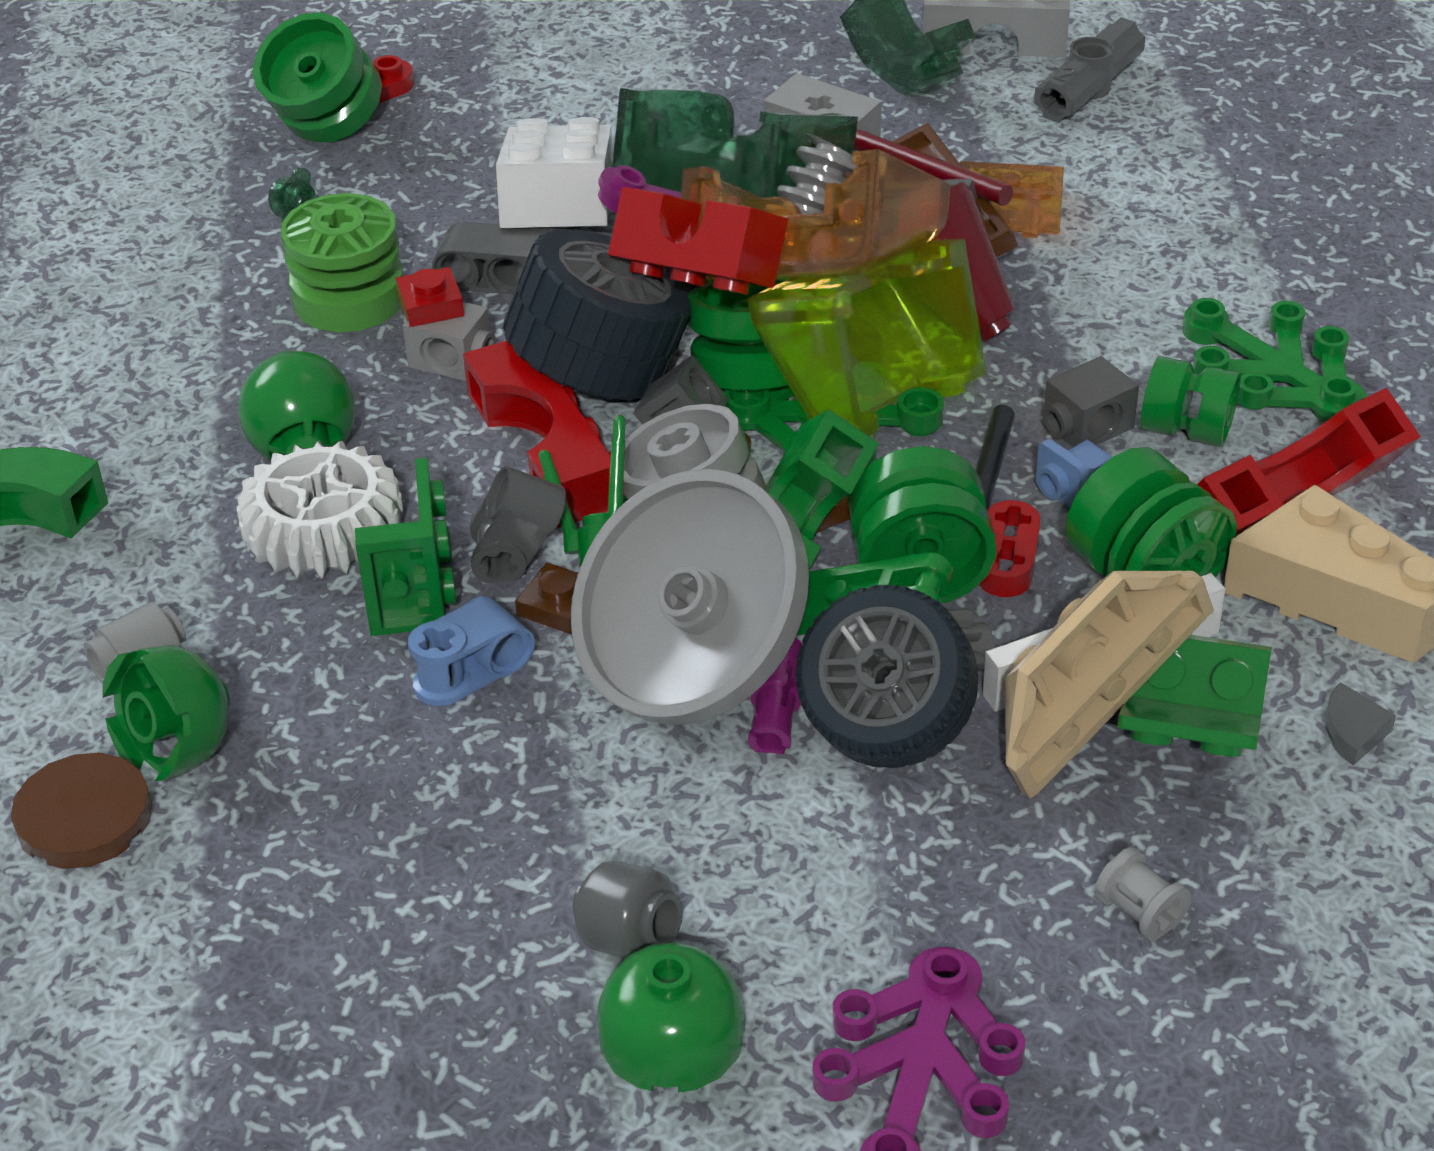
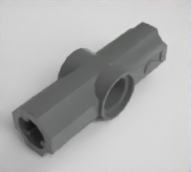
(1089, 69)

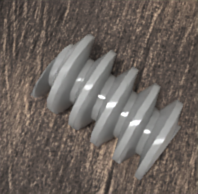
(823, 165)

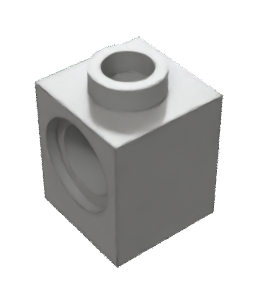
(441, 344)

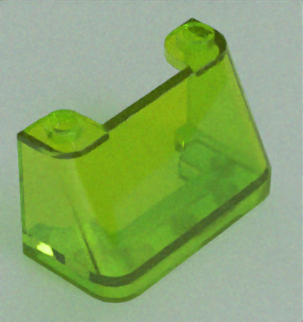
(875, 333)

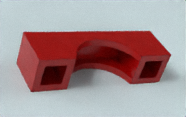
(518, 396)
(1333, 457)

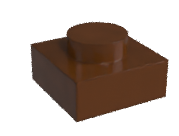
(549, 597)

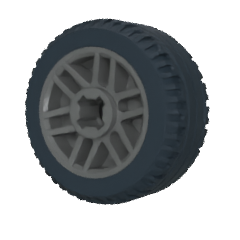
(923, 696)

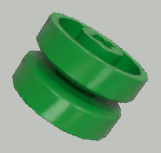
(317, 77)
(728, 341)
(924, 504)

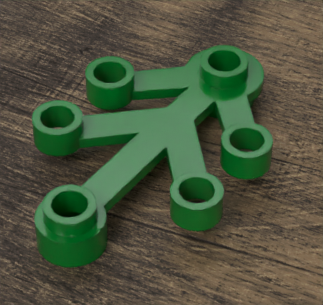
(1326, 395)
(917, 412)

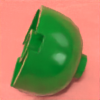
(161, 696)
(670, 1018)

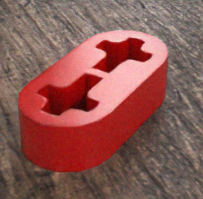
(1020, 549)

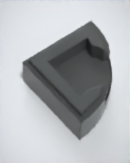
(1356, 723)

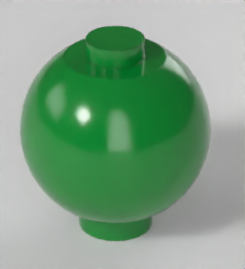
(295, 402)

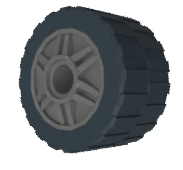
(592, 319)

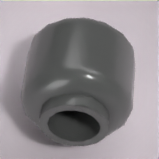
(626, 909)

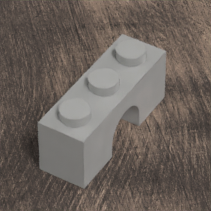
(1038, 24)

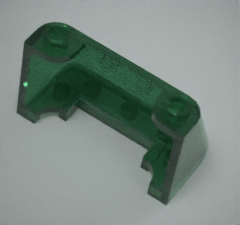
(686, 129)

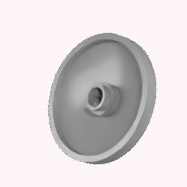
(689, 597)

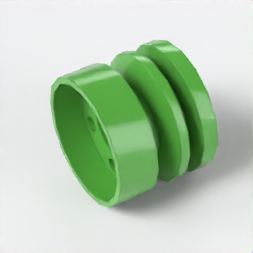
(342, 261)

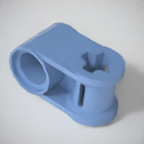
(470, 644)

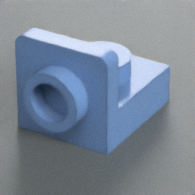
(1063, 471)

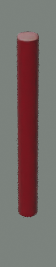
(985, 187)

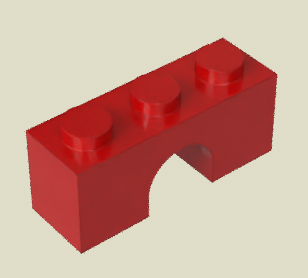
(732, 243)

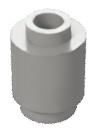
(135, 630)

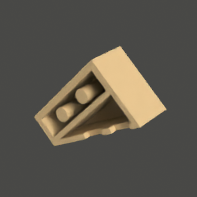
(1339, 570)

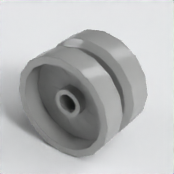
(686, 441)

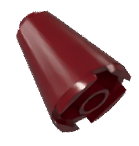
(988, 283)

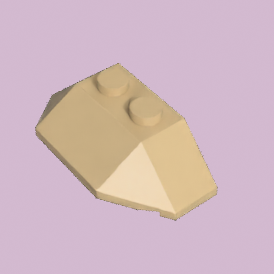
(1093, 665)

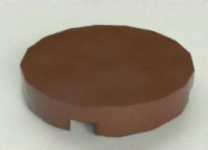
(81, 810)

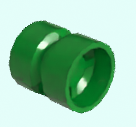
(1170, 397)

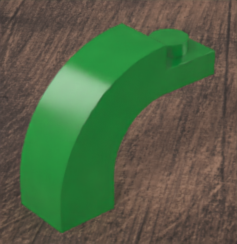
(49, 489)

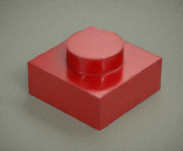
(429, 296)

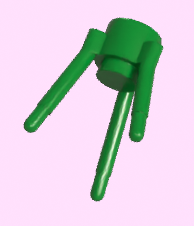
(580, 540)

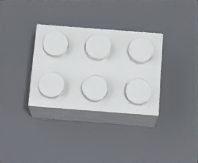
(553, 173)

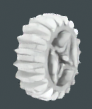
(311, 502)

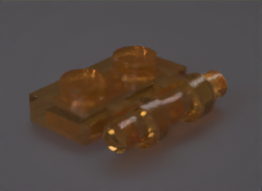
(1034, 192)

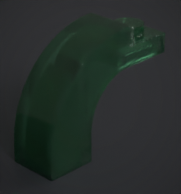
(897, 48)

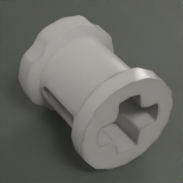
(1142, 893)

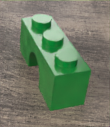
(819, 472)

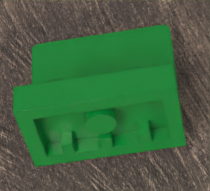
(404, 562)
(1203, 694)

